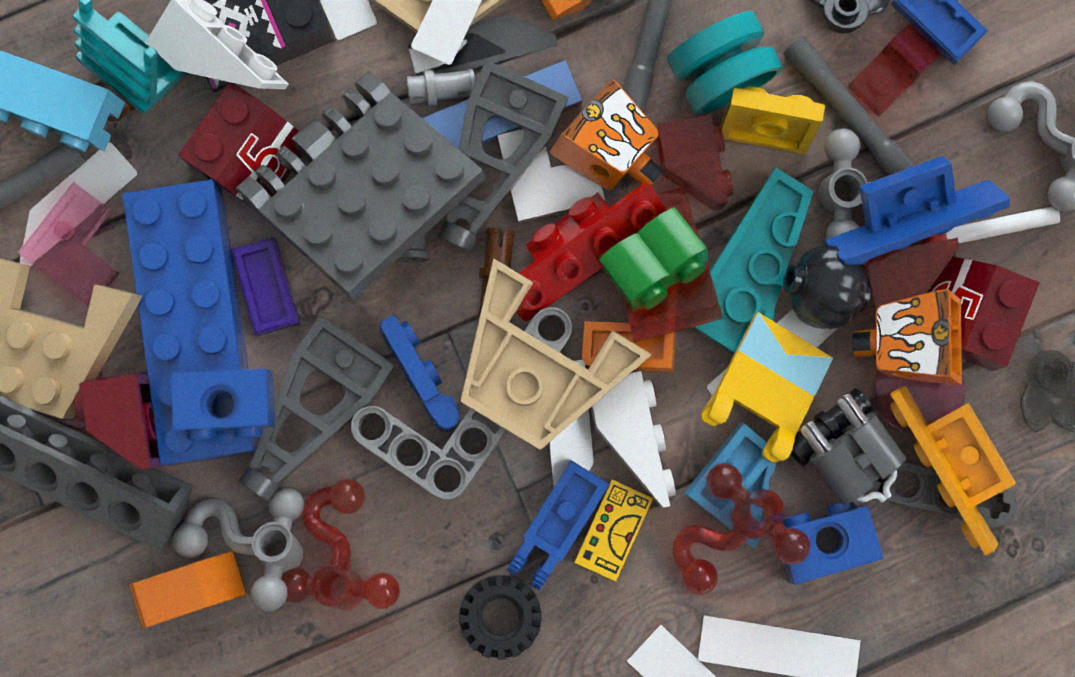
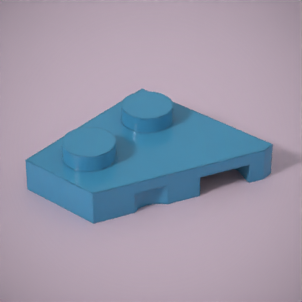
(744, 451)

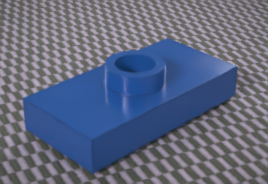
(943, 24)

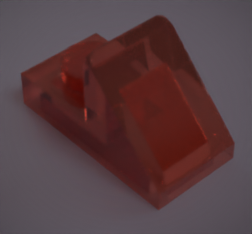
(894, 69)

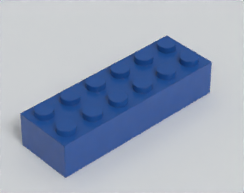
(186, 306)

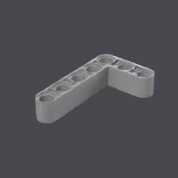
(452, 454)

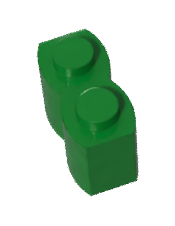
(654, 260)

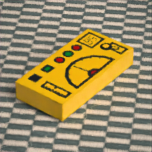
(613, 530)

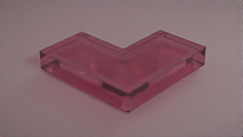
(60, 243)

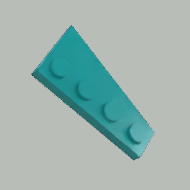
(756, 258)

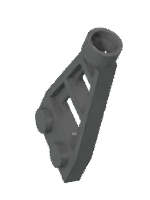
(520, 102)
(344, 361)

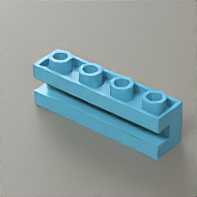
(56, 103)

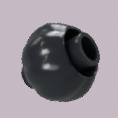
(825, 289)

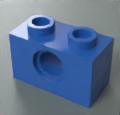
(194, 399)
(854, 547)

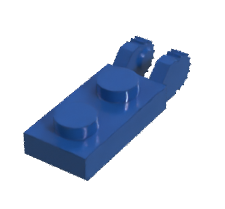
(420, 376)
(560, 520)

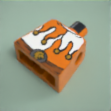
(610, 140)
(916, 338)

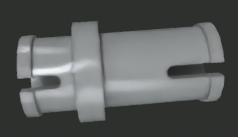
(440, 86)

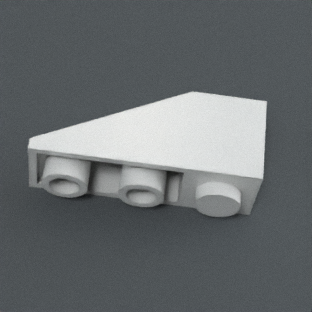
(202, 45)
(627, 427)

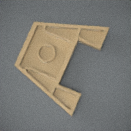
(49, 357)
(525, 381)

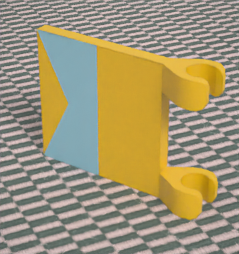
(774, 379)

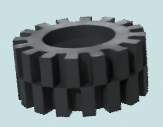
(495, 644)

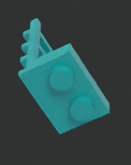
(122, 58)

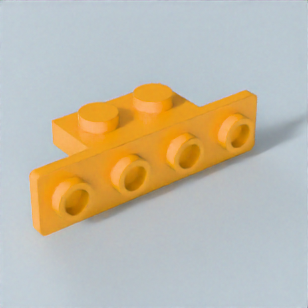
(962, 459)

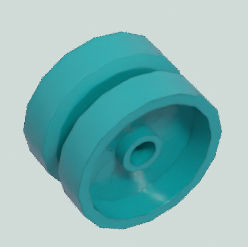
(723, 60)

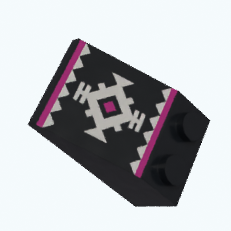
(274, 28)

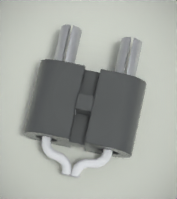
(857, 456)

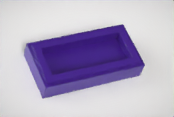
(265, 286)

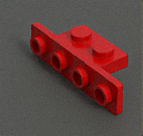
(572, 246)

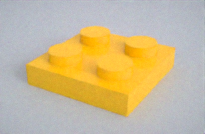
(771, 120)

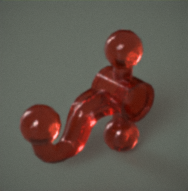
(725, 483)
(379, 590)

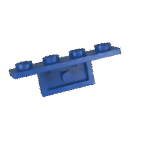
(914, 207)

